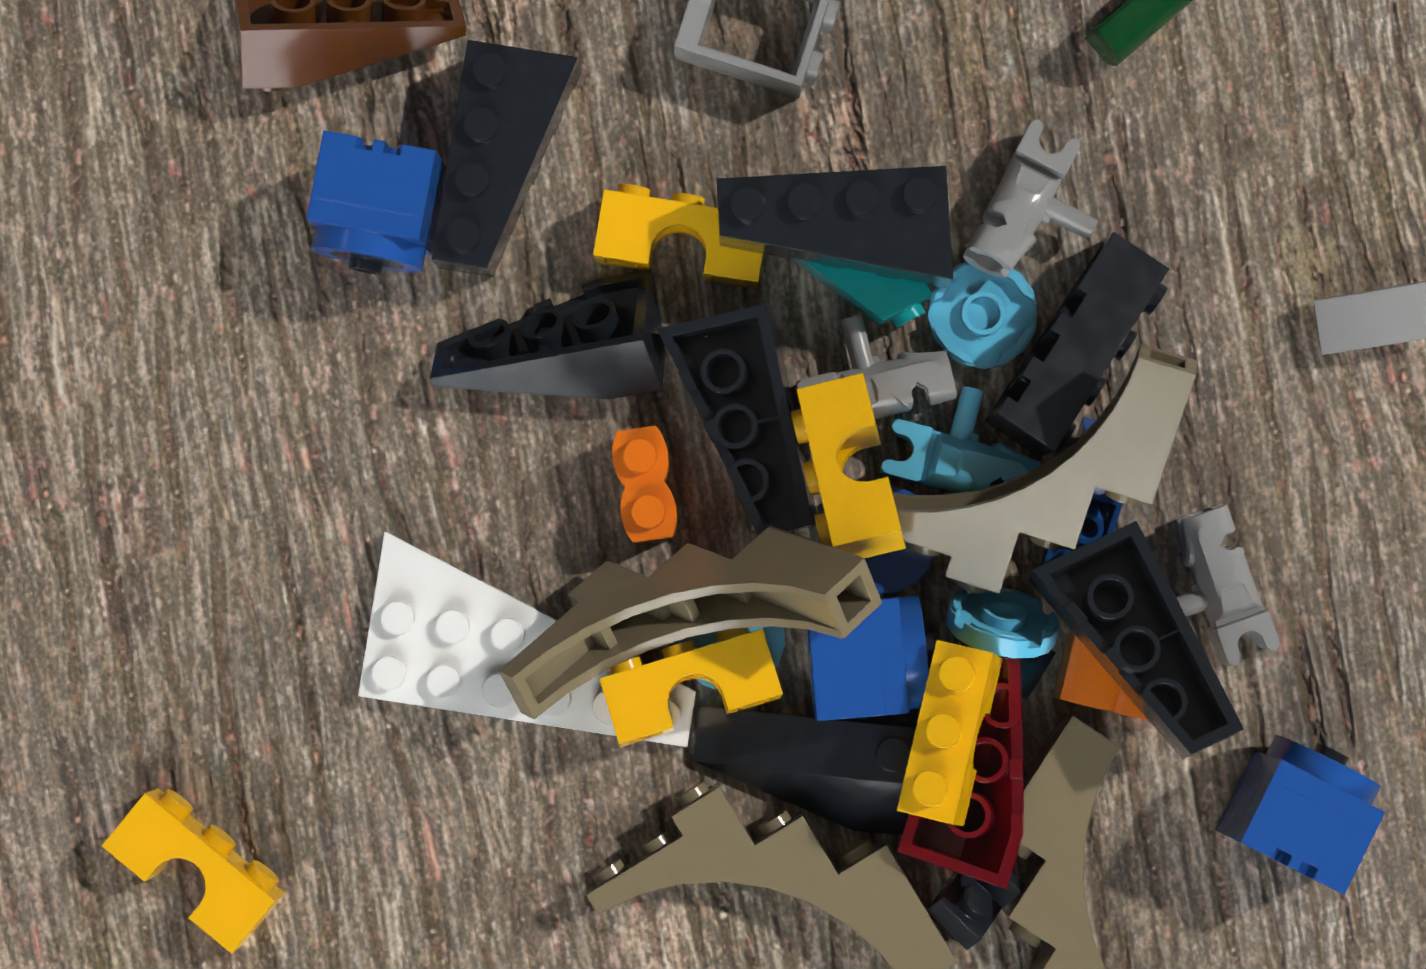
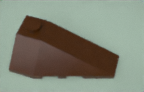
(318, 39)

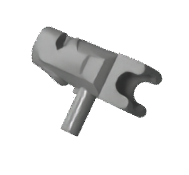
(1024, 202)
(892, 381)
(1222, 584)

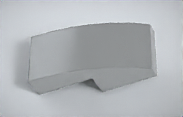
(1371, 318)

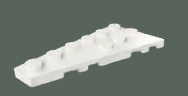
(447, 635)

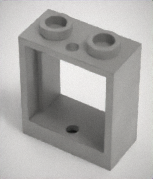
(808, 62)

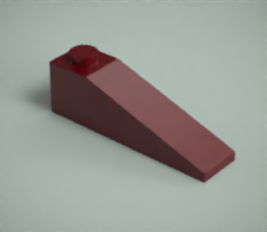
(995, 815)

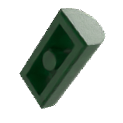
(1130, 27)

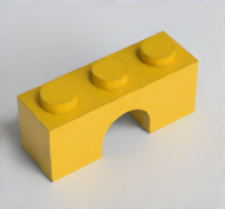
(635, 223)
(837, 423)
(735, 665)
(944, 742)
(235, 892)

